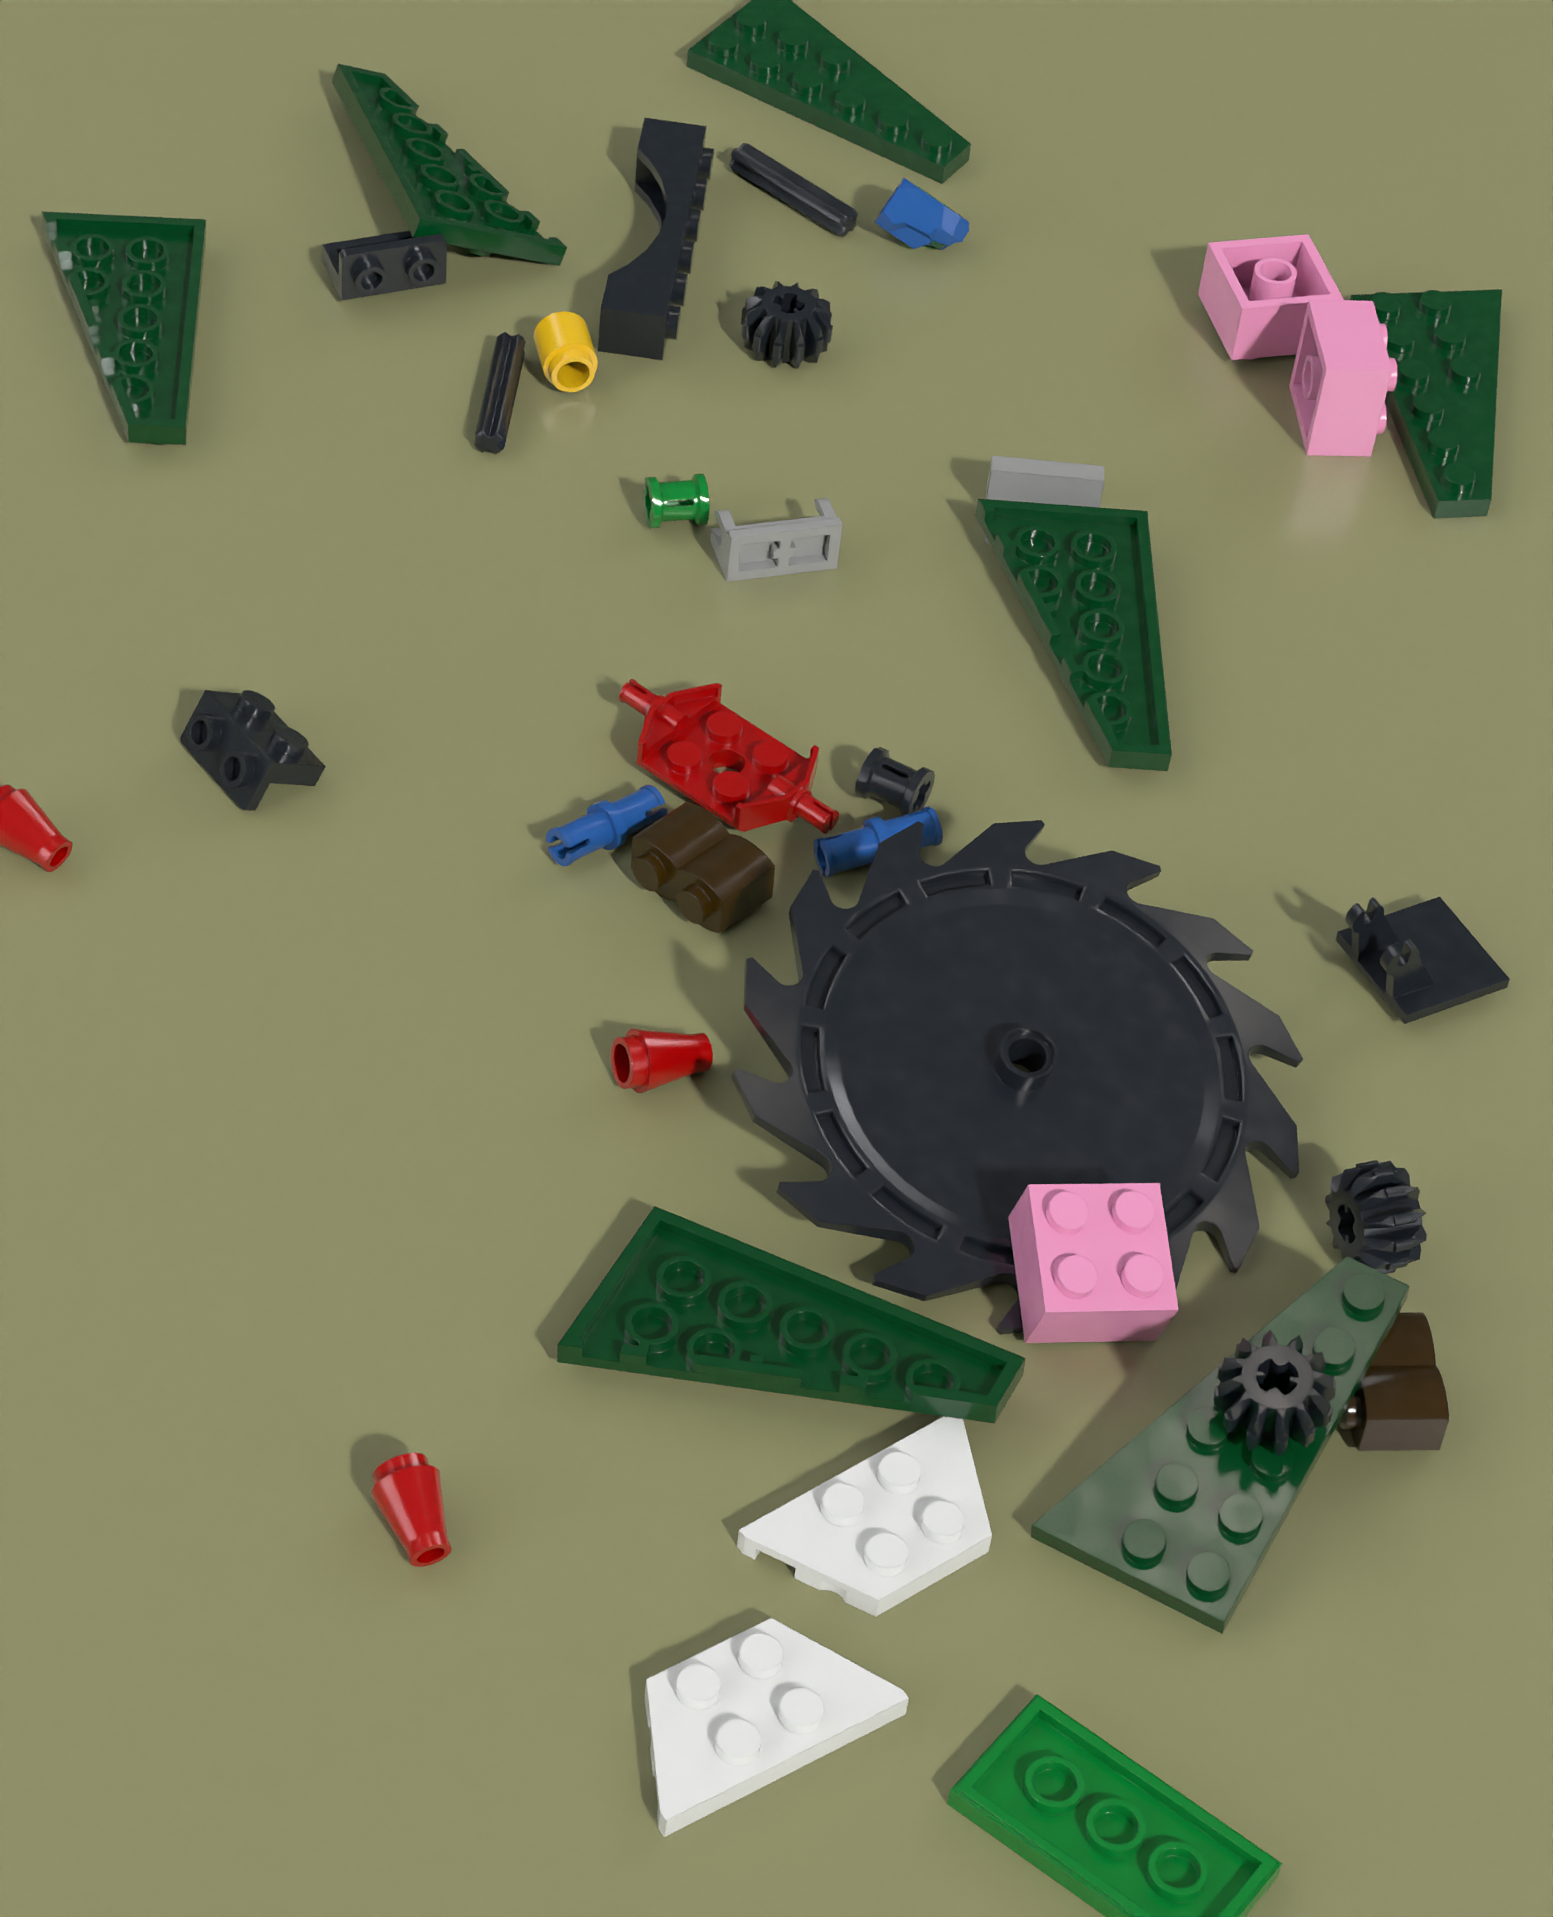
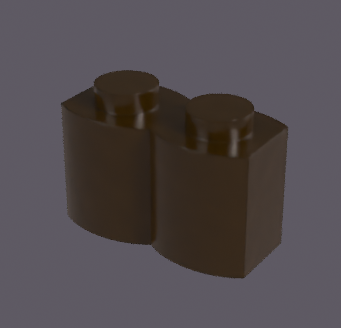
(702, 867)
(1402, 1393)

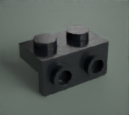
(385, 263)
(248, 746)

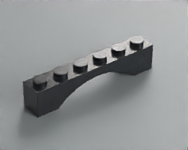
(644, 295)

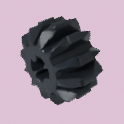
(786, 324)
(1376, 1216)
(1278, 1372)

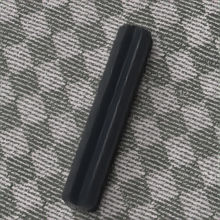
(793, 189)
(500, 393)

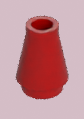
(29, 830)
(656, 1058)
(412, 1503)

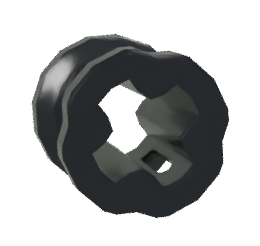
(894, 782)

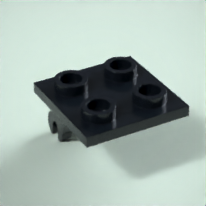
(1419, 957)

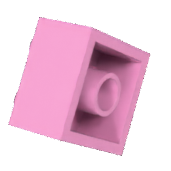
(1262, 291)
(1341, 378)
(1092, 1262)

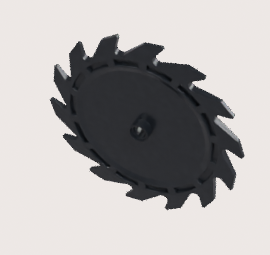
(992, 961)

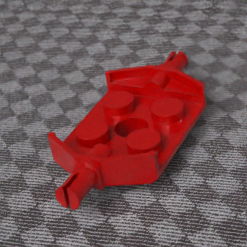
(695, 733)

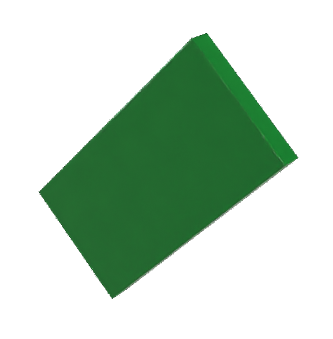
(1107, 1824)

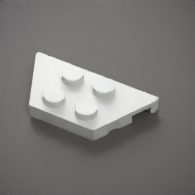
(884, 1522)
(754, 1716)

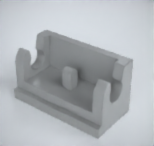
(777, 546)

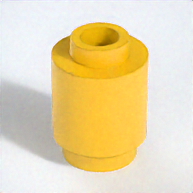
(566, 351)

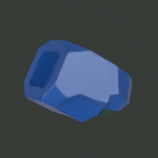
(921, 218)

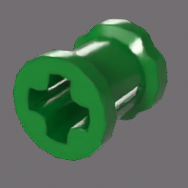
(659, 510)

